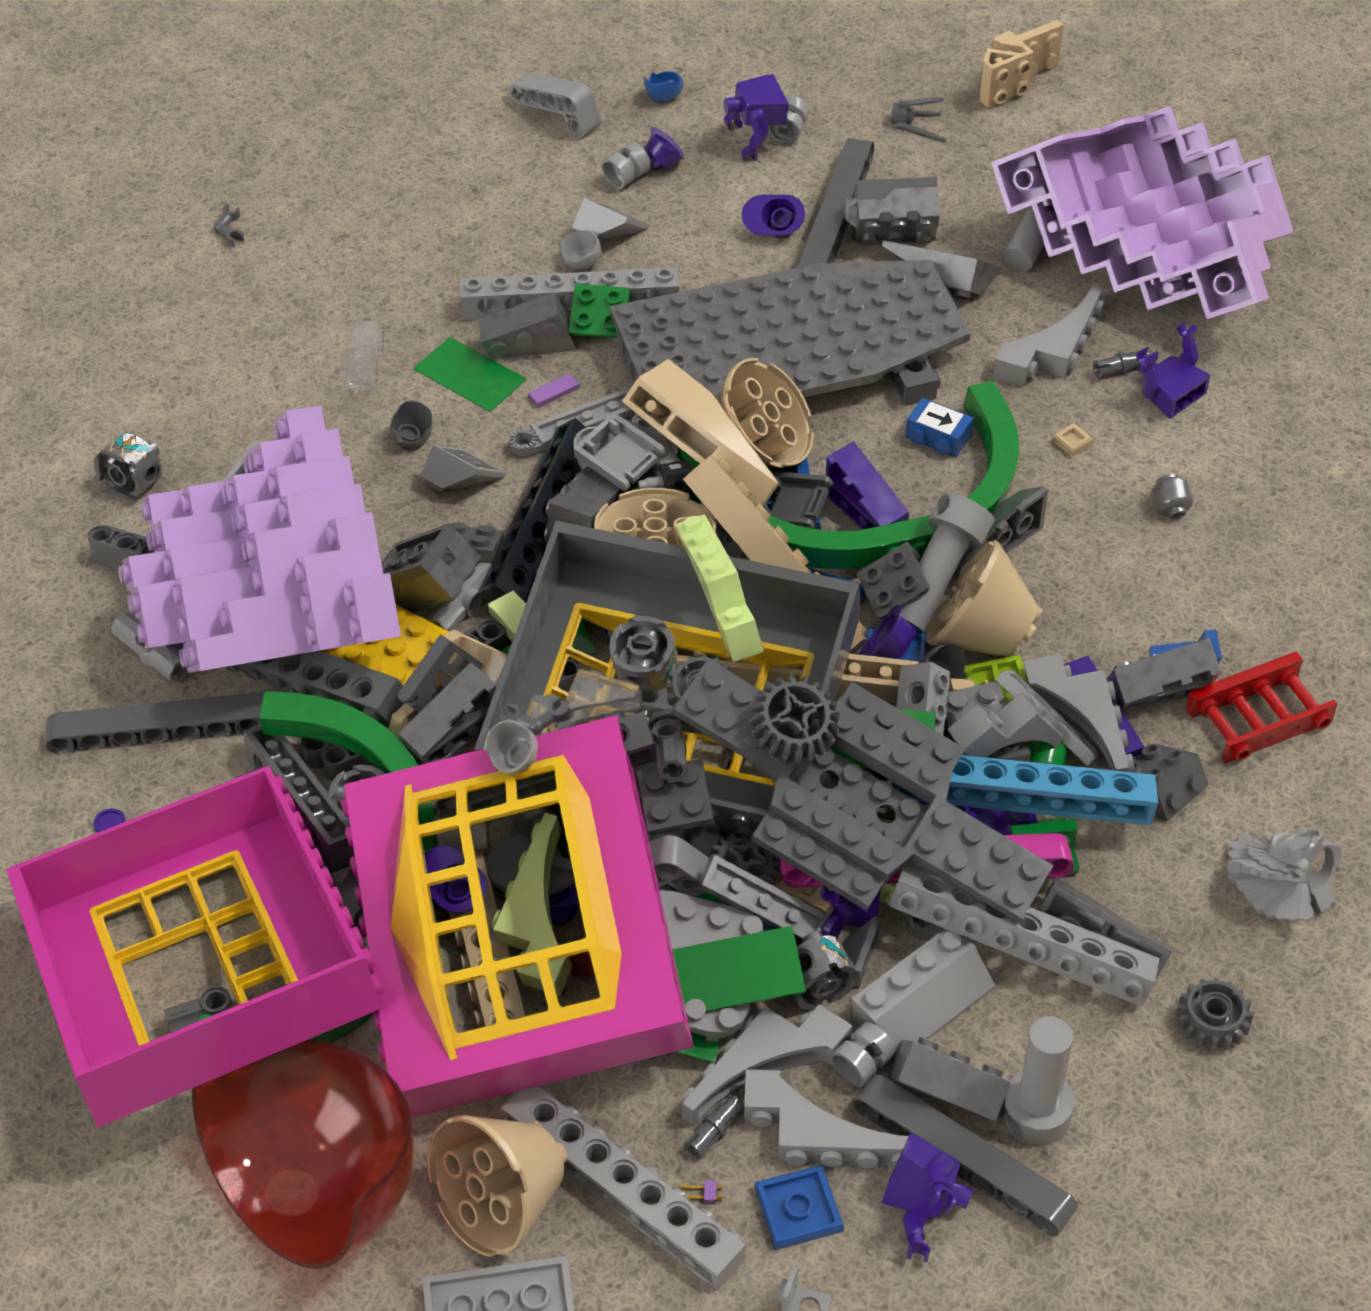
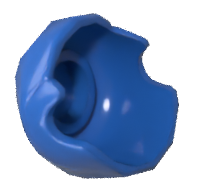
(664, 86)

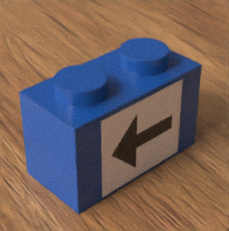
(939, 427)

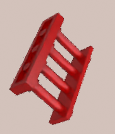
(1260, 681)

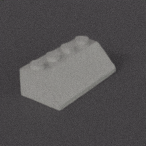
(924, 989)

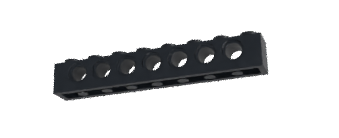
(524, 542)

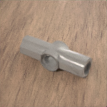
(450, 614)
(162, 658)

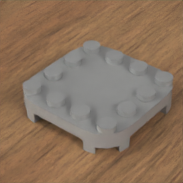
(703, 921)

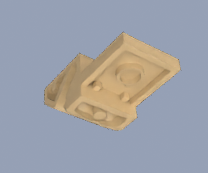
(1015, 59)

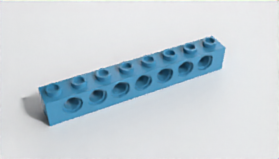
(1051, 790)

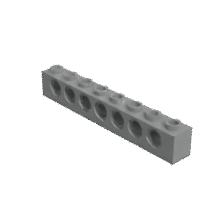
(494, 294)
(1035, 939)
(711, 1263)

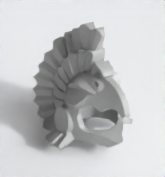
(1278, 875)

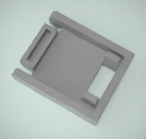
(624, 457)

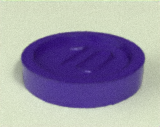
(108, 819)
(834, 926)

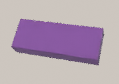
(554, 390)

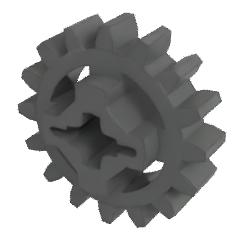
(748, 856)

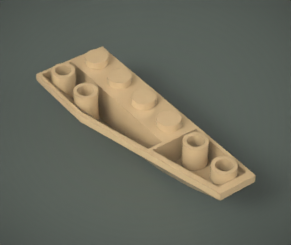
(698, 425)

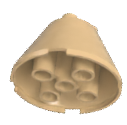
(768, 412)
(651, 514)
(988, 609)
(494, 1179)

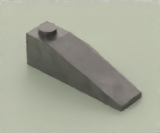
(956, 271)
(1014, 522)
(1083, 911)

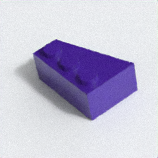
(861, 490)

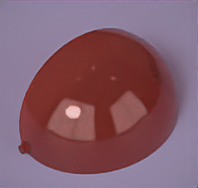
(308, 1149)

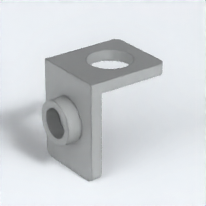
(791, 1294)

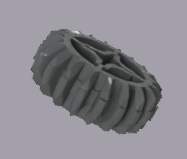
(790, 696)

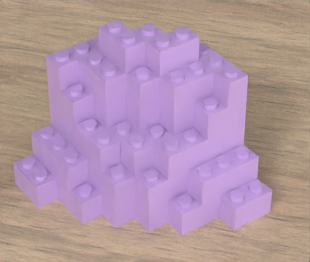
(1153, 209)
(265, 558)

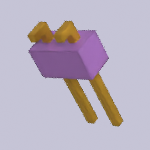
(709, 1191)

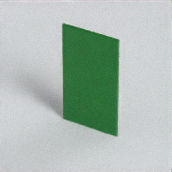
(470, 374)
(740, 969)

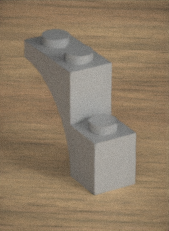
(1016, 722)

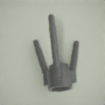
(903, 113)

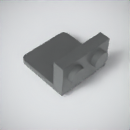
(894, 580)
(1177, 776)

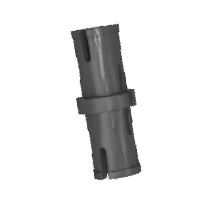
(1120, 363)
(714, 1126)

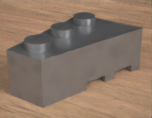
(527, 329)
(1164, 675)
(450, 718)
(949, 1078)

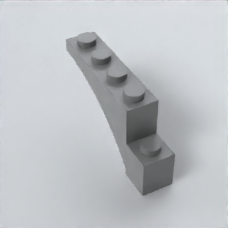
(1052, 349)
(1086, 703)
(766, 1044)
(809, 1131)

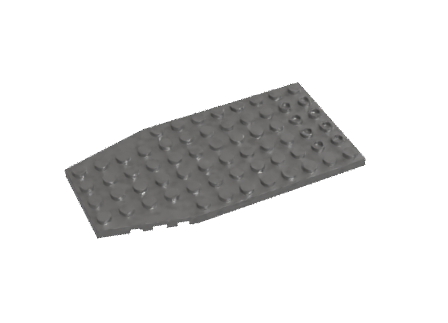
(814, 322)

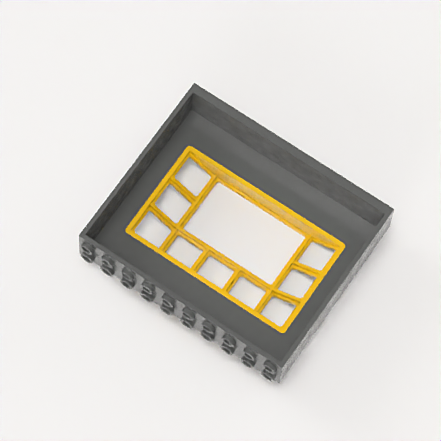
(619, 576)

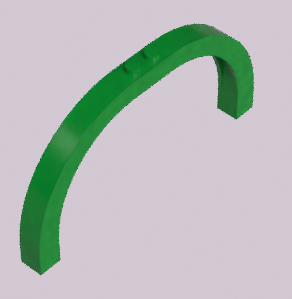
(866, 546)
(348, 727)

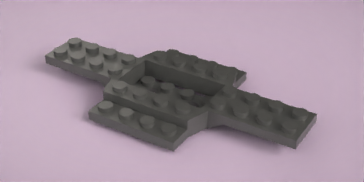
(837, 829)

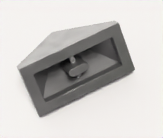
(861, 945)

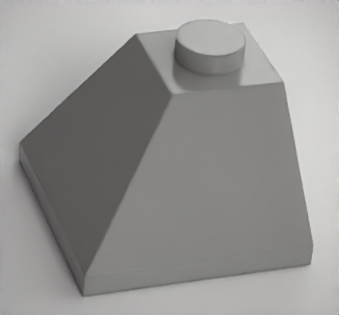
(606, 221)
(457, 469)

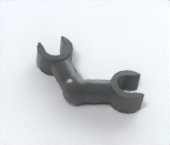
(221, 225)
(544, 720)

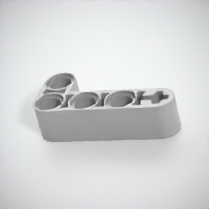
(559, 96)
(678, 864)

